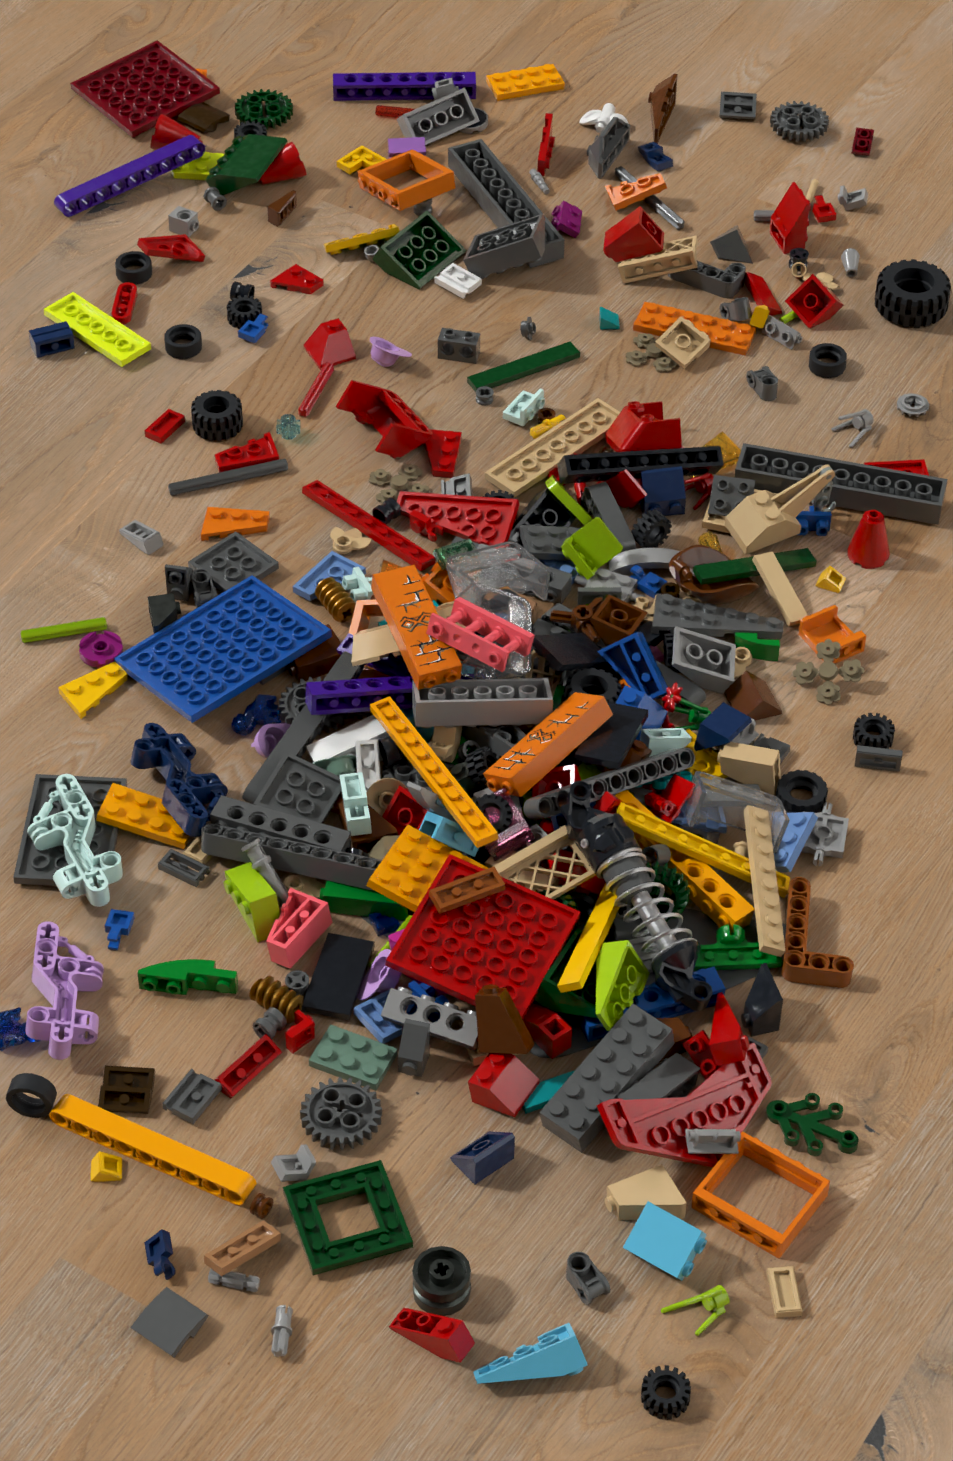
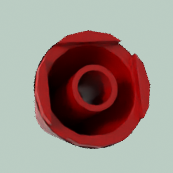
(169, 131)
(285, 166)
(870, 541)

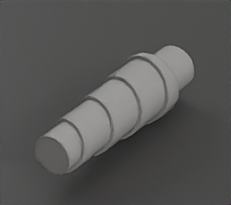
(538, 179)

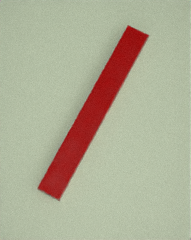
(369, 525)

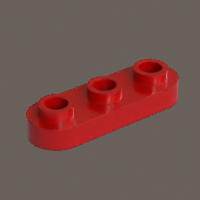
(124, 302)

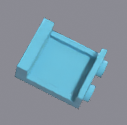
(448, 833)
(665, 1241)

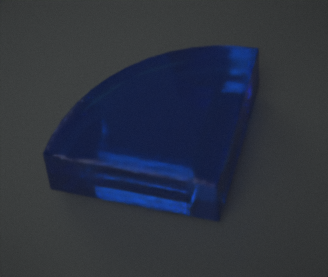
(383, 924)

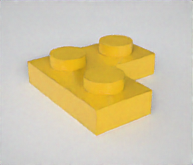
(358, 158)

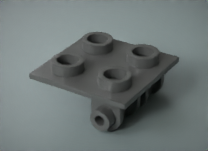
(728, 493)

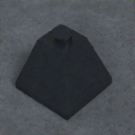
(763, 1004)

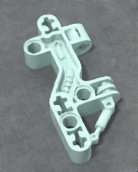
(75, 831)

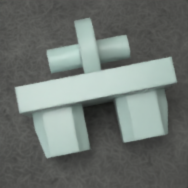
(359, 584)

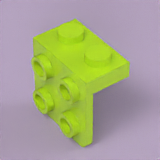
(591, 547)

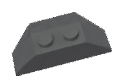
(608, 146)

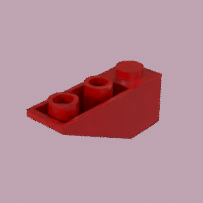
(548, 1030)
(435, 1333)

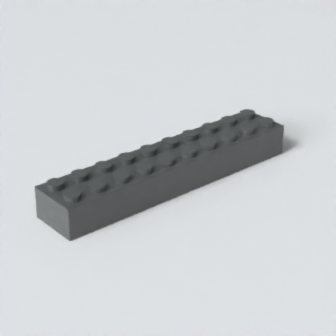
(500, 193)
(854, 484)

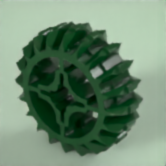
(675, 888)

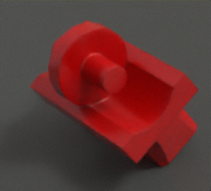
(701, 1054)

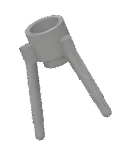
(861, 420)

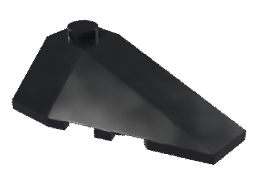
(542, 510)

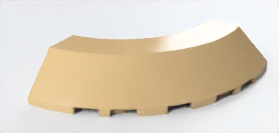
(378, 642)

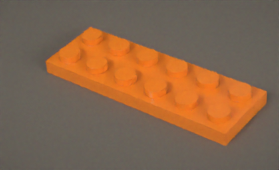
(724, 334)

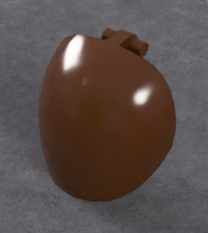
(715, 593)

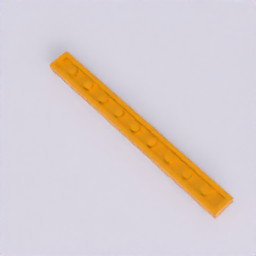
(434, 772)

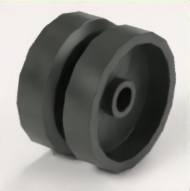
(441, 1280)

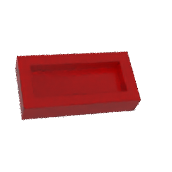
(164, 426)

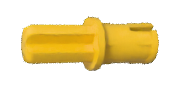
(545, 426)

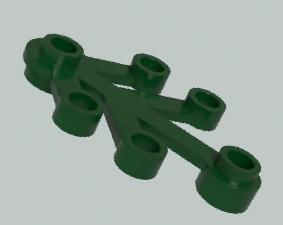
(810, 1123)

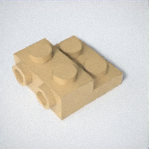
(683, 342)

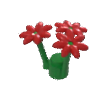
(696, 715)

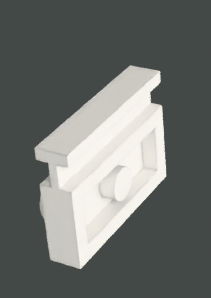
(458, 280)

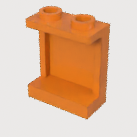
(827, 625)

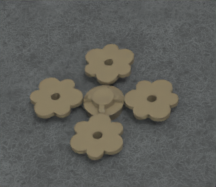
(637, 358)
(397, 482)
(828, 672)

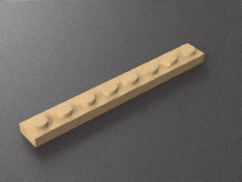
(764, 881)

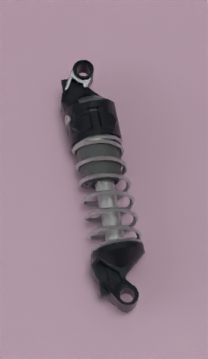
(619, 861)

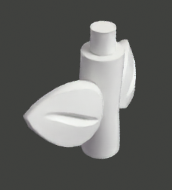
(601, 118)

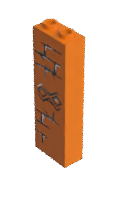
(408, 613)
(548, 744)

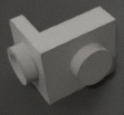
(853, 199)
(294, 1166)

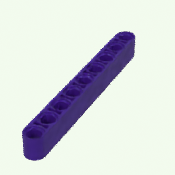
(129, 175)

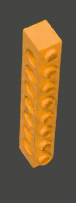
(706, 887)

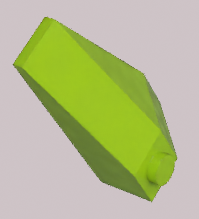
(618, 980)

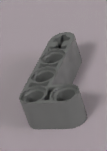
(714, 280)
(600, 503)

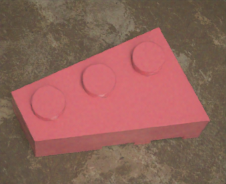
(298, 927)

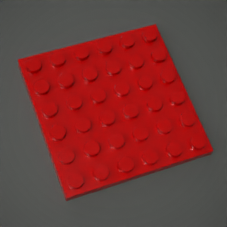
(494, 940)

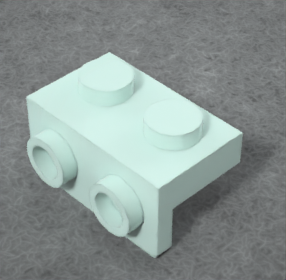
(524, 407)

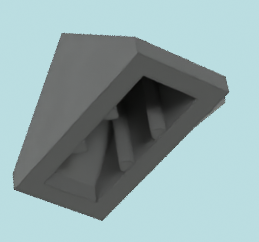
(731, 246)

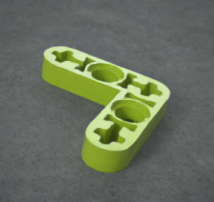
(561, 493)

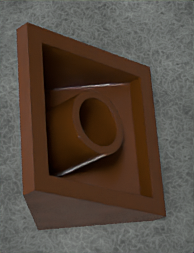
(616, 619)
(752, 697)

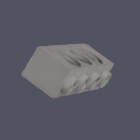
(399, 1000)

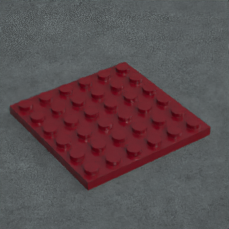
(143, 86)

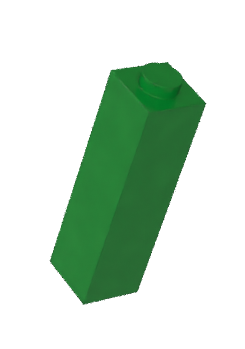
(360, 901)

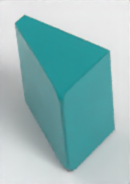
(608, 319)

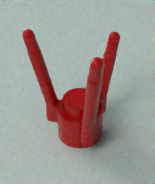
(702, 484)

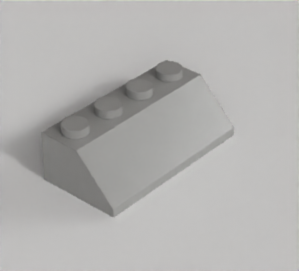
(439, 117)

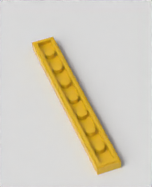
(693, 845)
(589, 943)

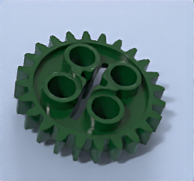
(277, 108)

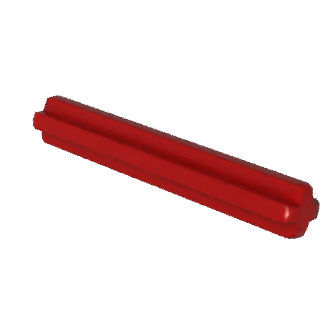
(316, 389)

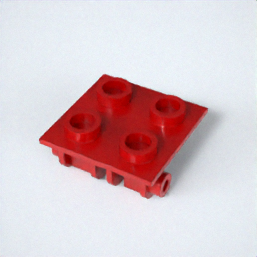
(671, 800)

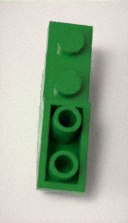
(180, 975)

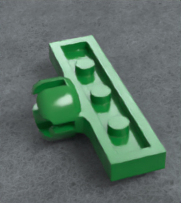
(734, 952)

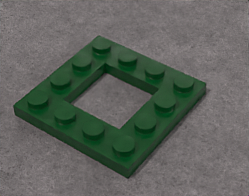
(326, 1256)

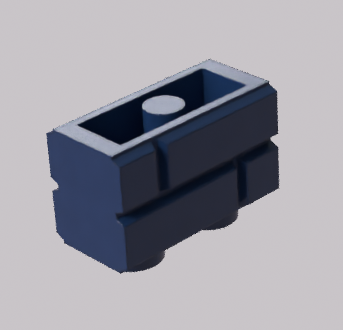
(51, 339)

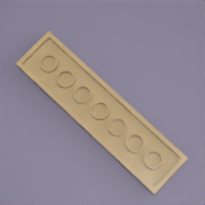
(543, 454)

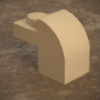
(446, 742)

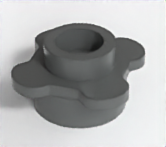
(528, 328)

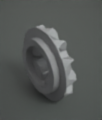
(905, 401)

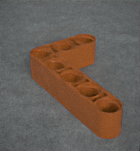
(803, 965)

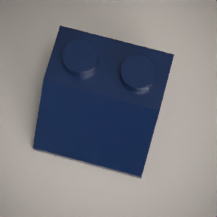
(664, 491)

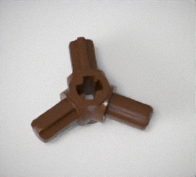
(580, 618)

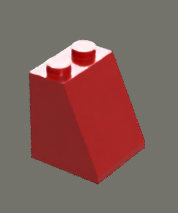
(633, 237)

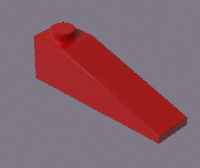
(726, 1037)

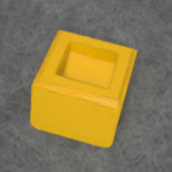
(759, 316)
(831, 580)
(106, 1167)

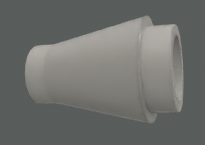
(850, 261)

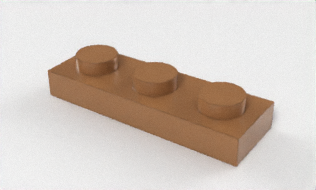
(242, 1248)

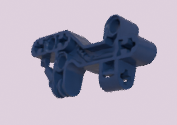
(184, 790)

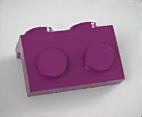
(567, 218)

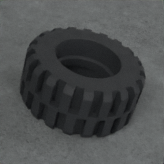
(912, 293)

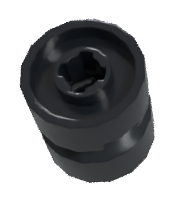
(390, 751)

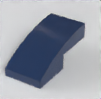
(654, 156)

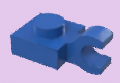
(254, 330)
(648, 584)
(118, 924)

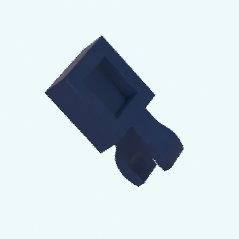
(158, 1251)

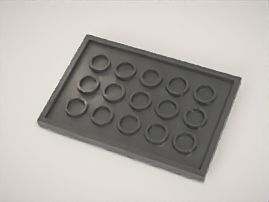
(39, 866)

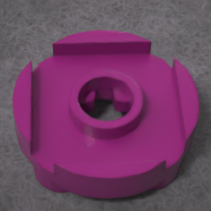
(100, 658)

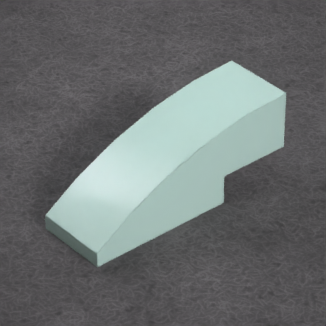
(355, 803)

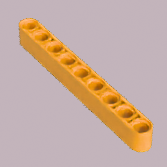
(153, 1149)

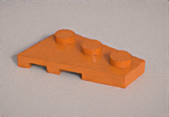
(629, 193)
(227, 521)

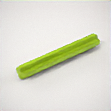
(63, 630)

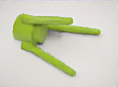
(713, 1299)

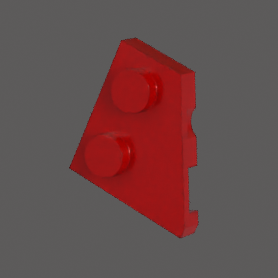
(298, 279)

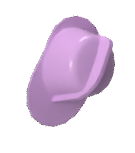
(385, 352)
(268, 738)
(379, 977)

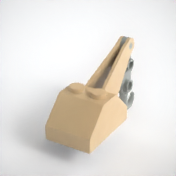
(771, 517)

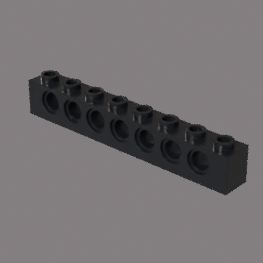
(603, 466)

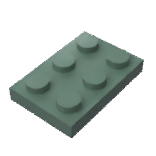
(353, 1057)

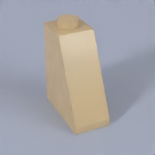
(751, 765)
(654, 1185)

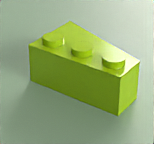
(253, 898)

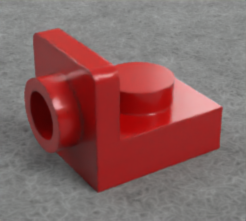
(301, 1032)

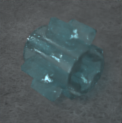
(288, 426)

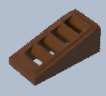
(281, 209)

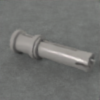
(262, 863)

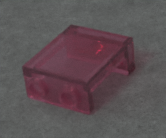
(512, 838)

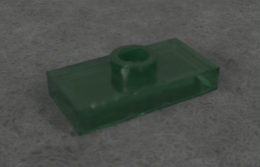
(442, 553)

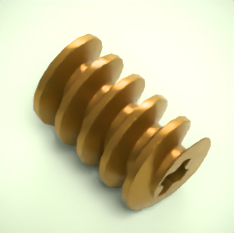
(335, 599)
(272, 994)

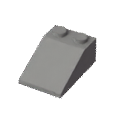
(704, 659)

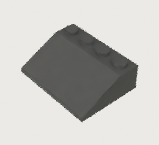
(506, 247)

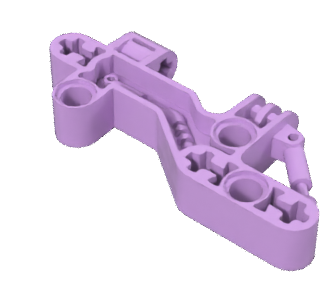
(59, 981)

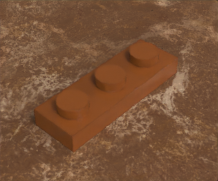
(467, 890)

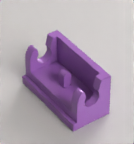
(400, 145)

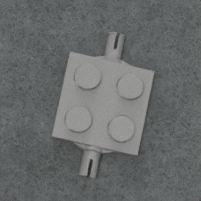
(606, 578)
(827, 836)

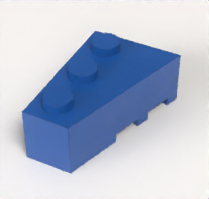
(636, 664)

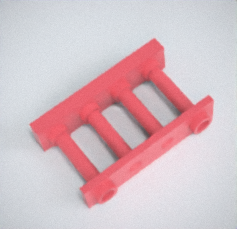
(485, 623)

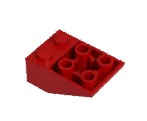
(791, 220)

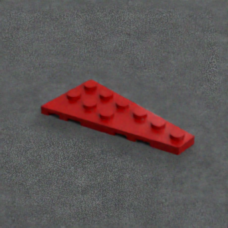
(473, 517)

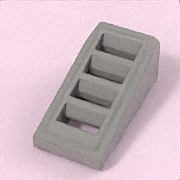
(144, 538)

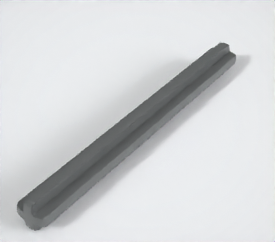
(653, 200)
(227, 477)

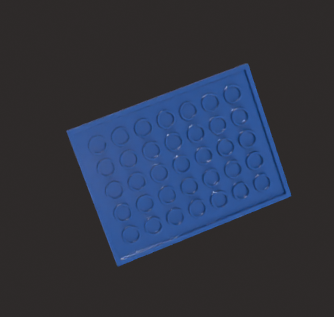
(222, 648)

